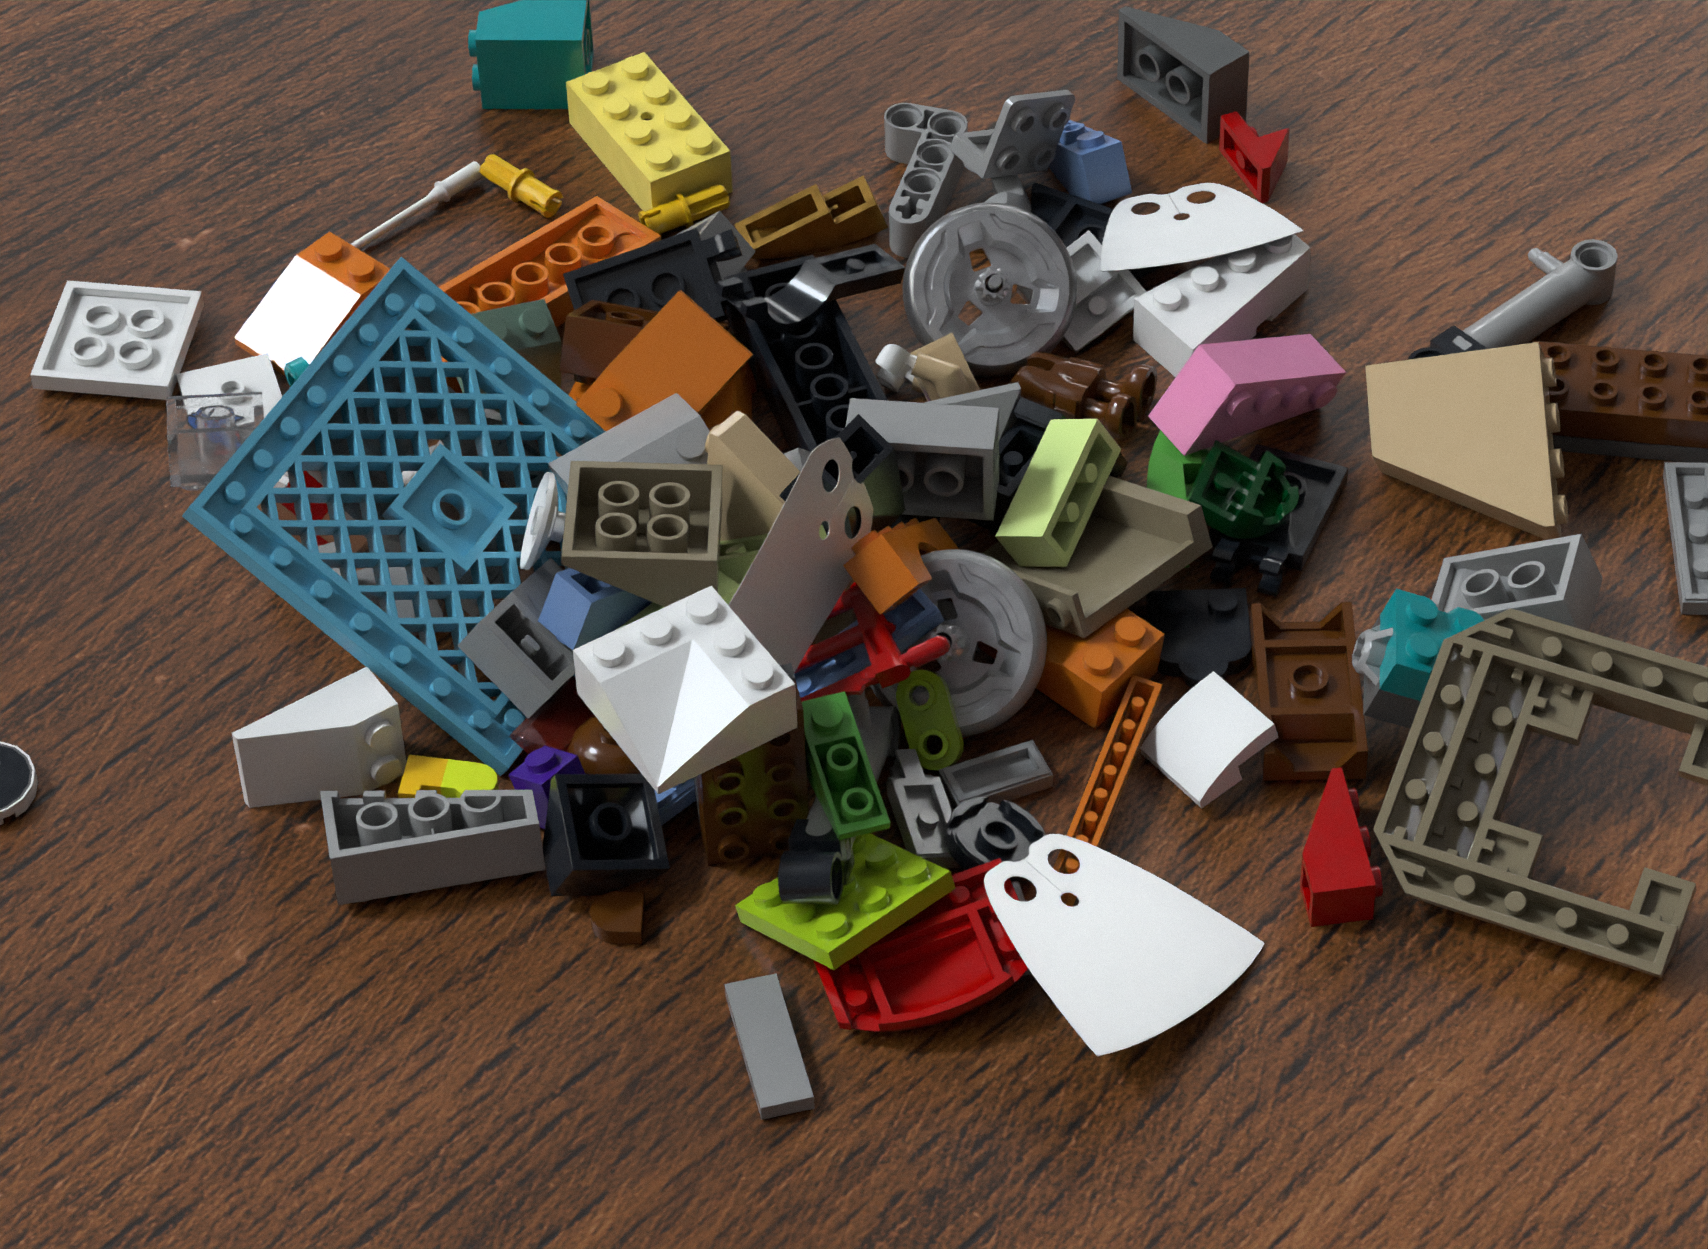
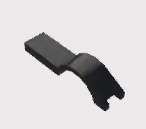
(816, 286)

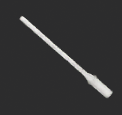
(441, 192)

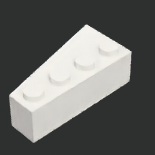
(1220, 300)

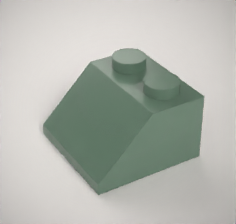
(529, 332)

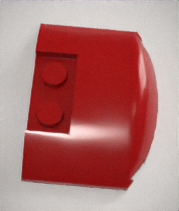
(930, 966)

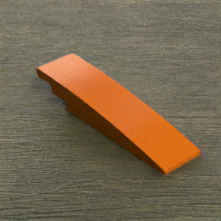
(536, 264)

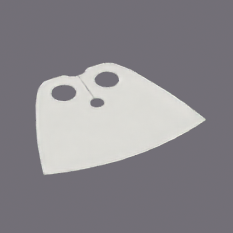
(1213, 229)

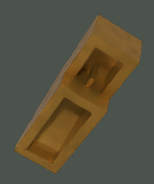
(813, 222)

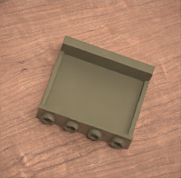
(1125, 552)

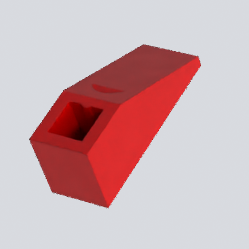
(1335, 863)

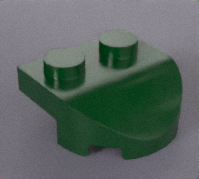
(1243, 495)

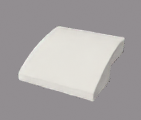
(1100, 295)
(1207, 739)

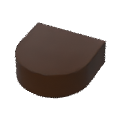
(619, 917)

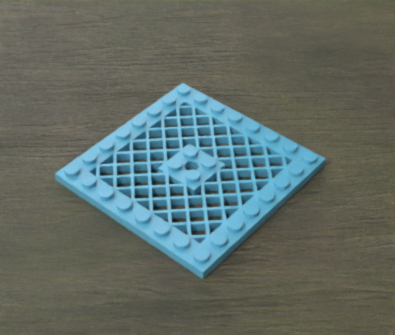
(337, 603)

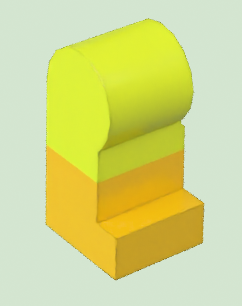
(445, 776)

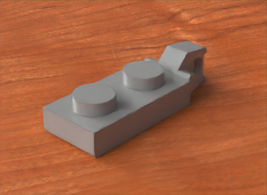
(919, 809)

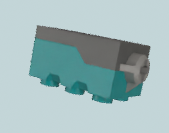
(1402, 653)

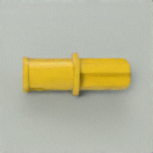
(522, 185)
(685, 209)

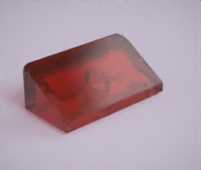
(554, 721)

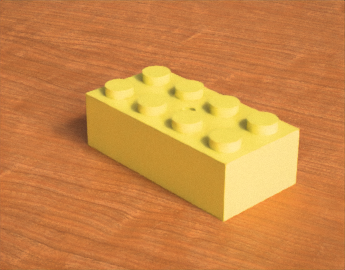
(653, 156)

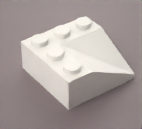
(685, 689)

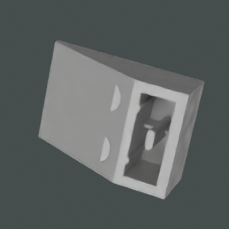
(519, 650)

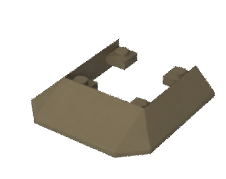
(1465, 751)

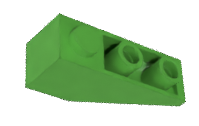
(841, 768)

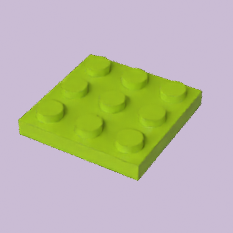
(881, 895)

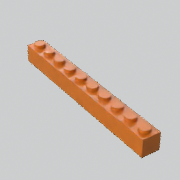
(1111, 772)

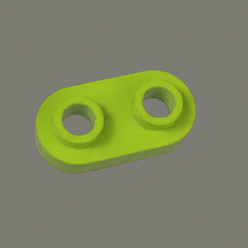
(932, 718)

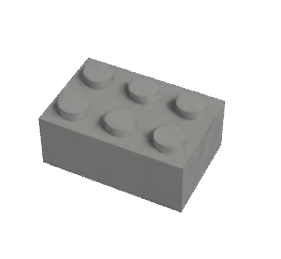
(942, 454)

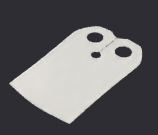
(797, 572)

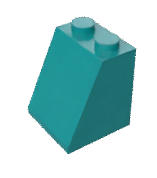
(531, 52)

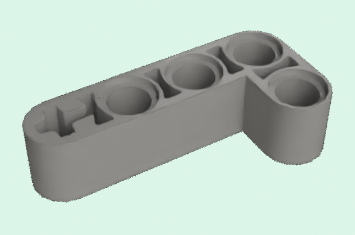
(922, 140)

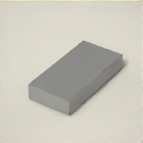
(998, 775)

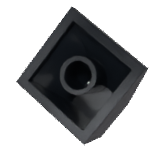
(602, 834)

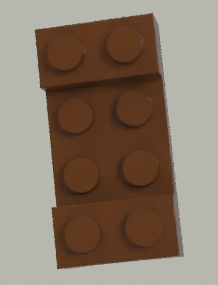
(1309, 695)

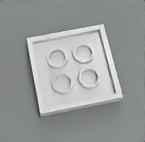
(117, 340)

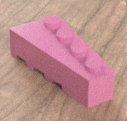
(1243, 388)

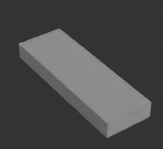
(769, 1046)

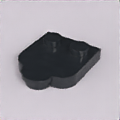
(1202, 632)

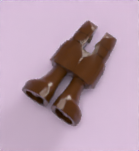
(1082, 392)

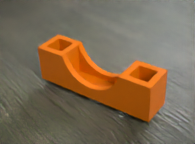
(890, 562)

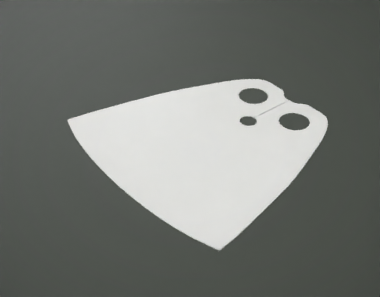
(1130, 951)

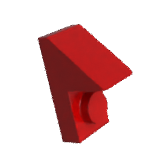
(1254, 158)

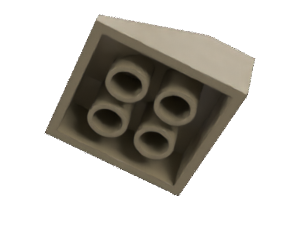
(645, 526)

